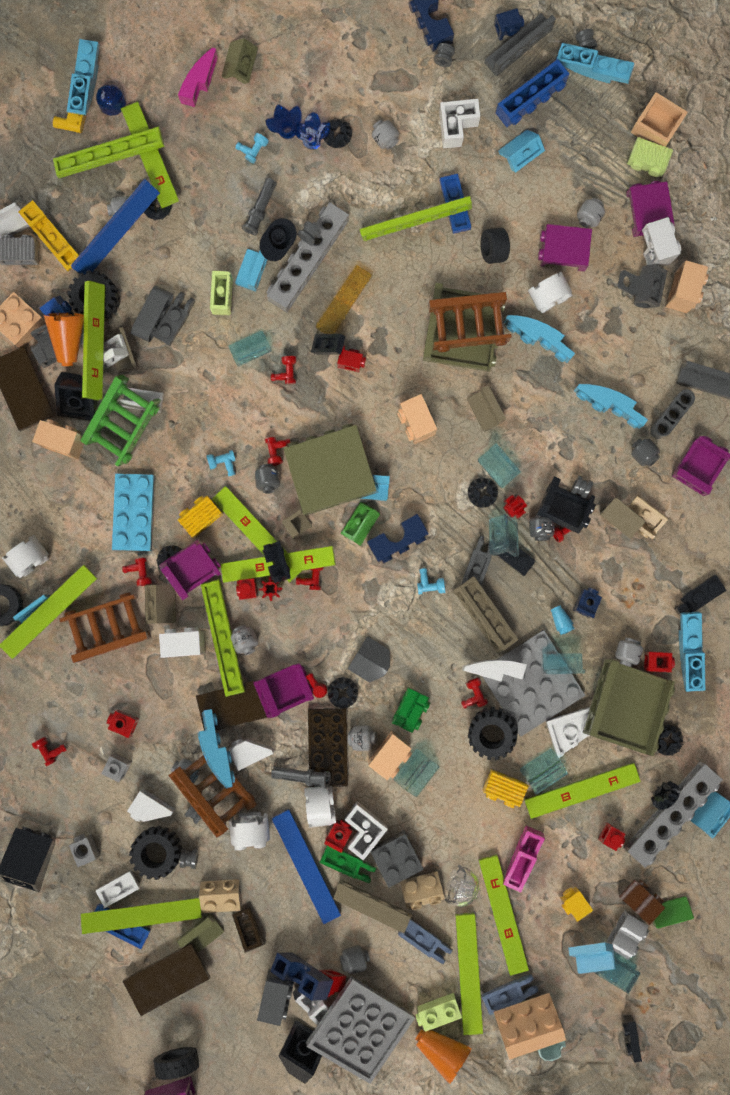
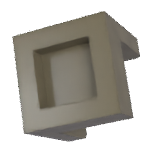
(297, 524)

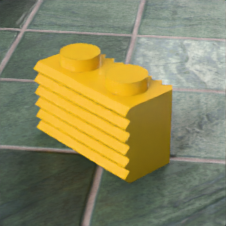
(199, 516)
(505, 788)

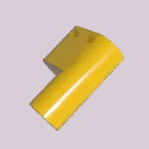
(72, 123)

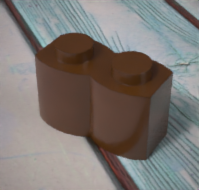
(642, 902)

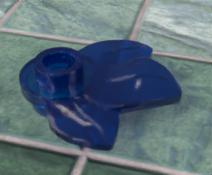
(284, 119)
(313, 129)

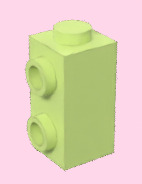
(438, 1012)

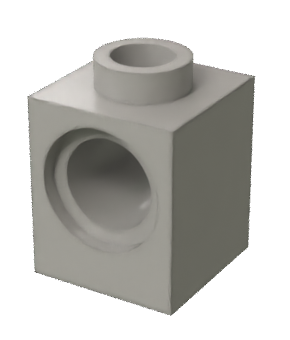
(116, 767)
(80, 857)

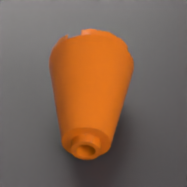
(65, 335)
(443, 1053)

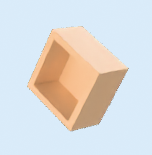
(659, 120)
(687, 287)
(18, 320)
(417, 419)
(59, 439)
(390, 755)

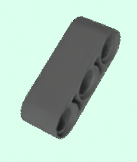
(152, 313)
(679, 408)

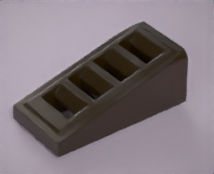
(257, 933)

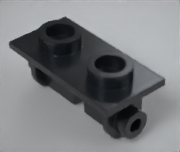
(279, 570)

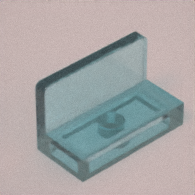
(250, 348)
(499, 466)
(503, 535)
(562, 663)
(543, 771)
(416, 773)

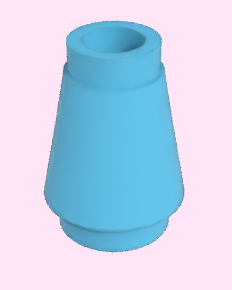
(562, 621)

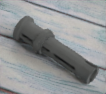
(256, 214)
(308, 777)

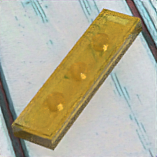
(344, 301)

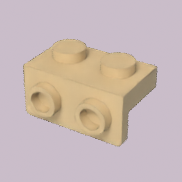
(653, 517)
(422, 890)
(220, 896)

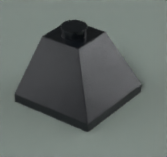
(69, 397)
(296, 1056)

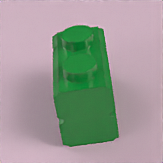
(410, 710)

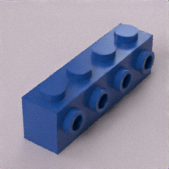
(532, 93)

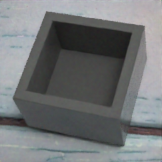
(396, 858)
(274, 1003)

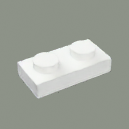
(117, 888)

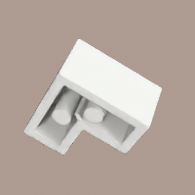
(455, 117)
(661, 243)
(182, 643)
(369, 829)

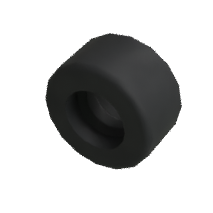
(495, 245)

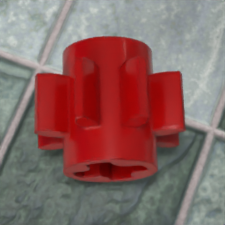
(515, 506)
(265, 589)

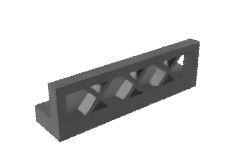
(519, 43)
(704, 379)

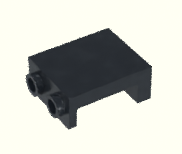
(565, 507)

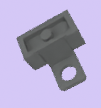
(646, 287)
(43, 348)

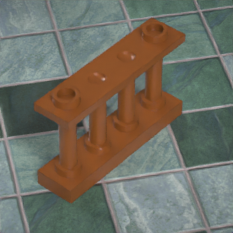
(458, 305)
(101, 647)
(205, 808)

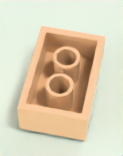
(529, 1026)

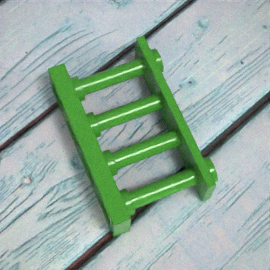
(102, 419)

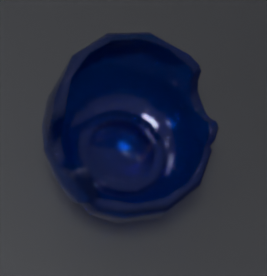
(110, 99)

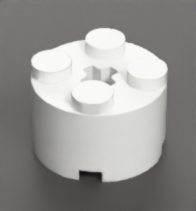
(550, 291)
(25, 556)
(320, 806)
(249, 830)

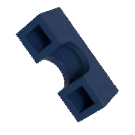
(434, 30)
(413, 533)
(312, 981)

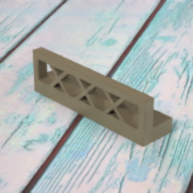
(485, 615)
(372, 906)

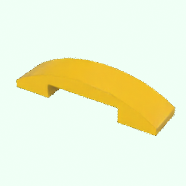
(49, 234)

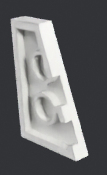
(567, 730)

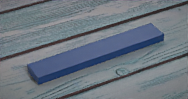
(115, 228)
(306, 866)

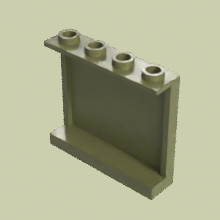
(472, 357)
(330, 469)
(629, 707)

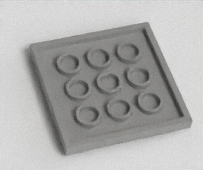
(537, 694)
(360, 1030)

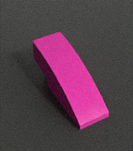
(198, 78)
(523, 858)

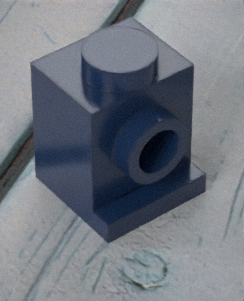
(508, 23)
(581, 605)

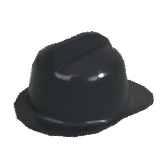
(277, 239)

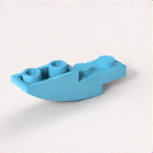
(595, 66)
(84, 78)
(534, 330)
(605, 398)
(691, 652)
(216, 758)

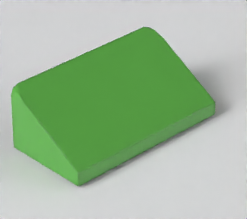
(360, 523)
(675, 912)

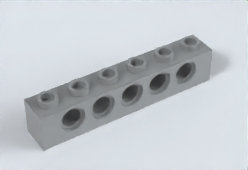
(285, 299)
(648, 831)

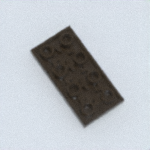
(23, 390)
(232, 709)
(328, 743)
(166, 979)

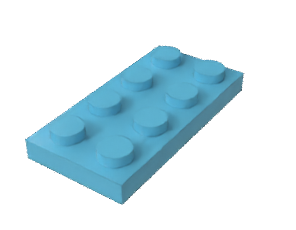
(133, 512)

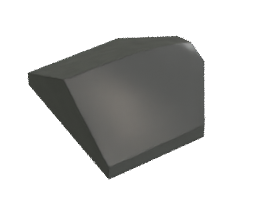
(371, 661)

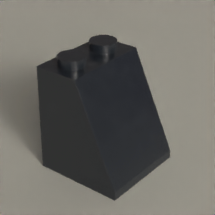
(26, 859)

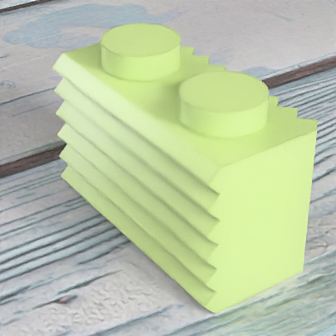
(649, 157)
(221, 293)

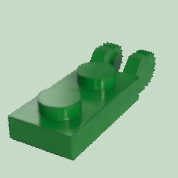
(346, 864)

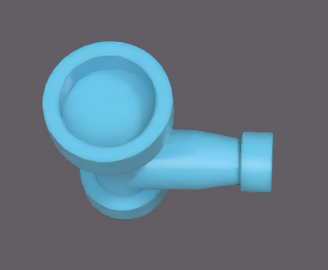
(251, 153)
(227, 458)
(424, 586)

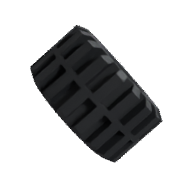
(78, 288)
(489, 748)
(141, 860)

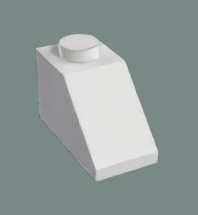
(248, 752)
(149, 807)

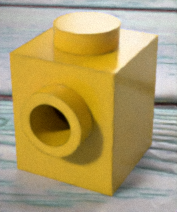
(575, 903)

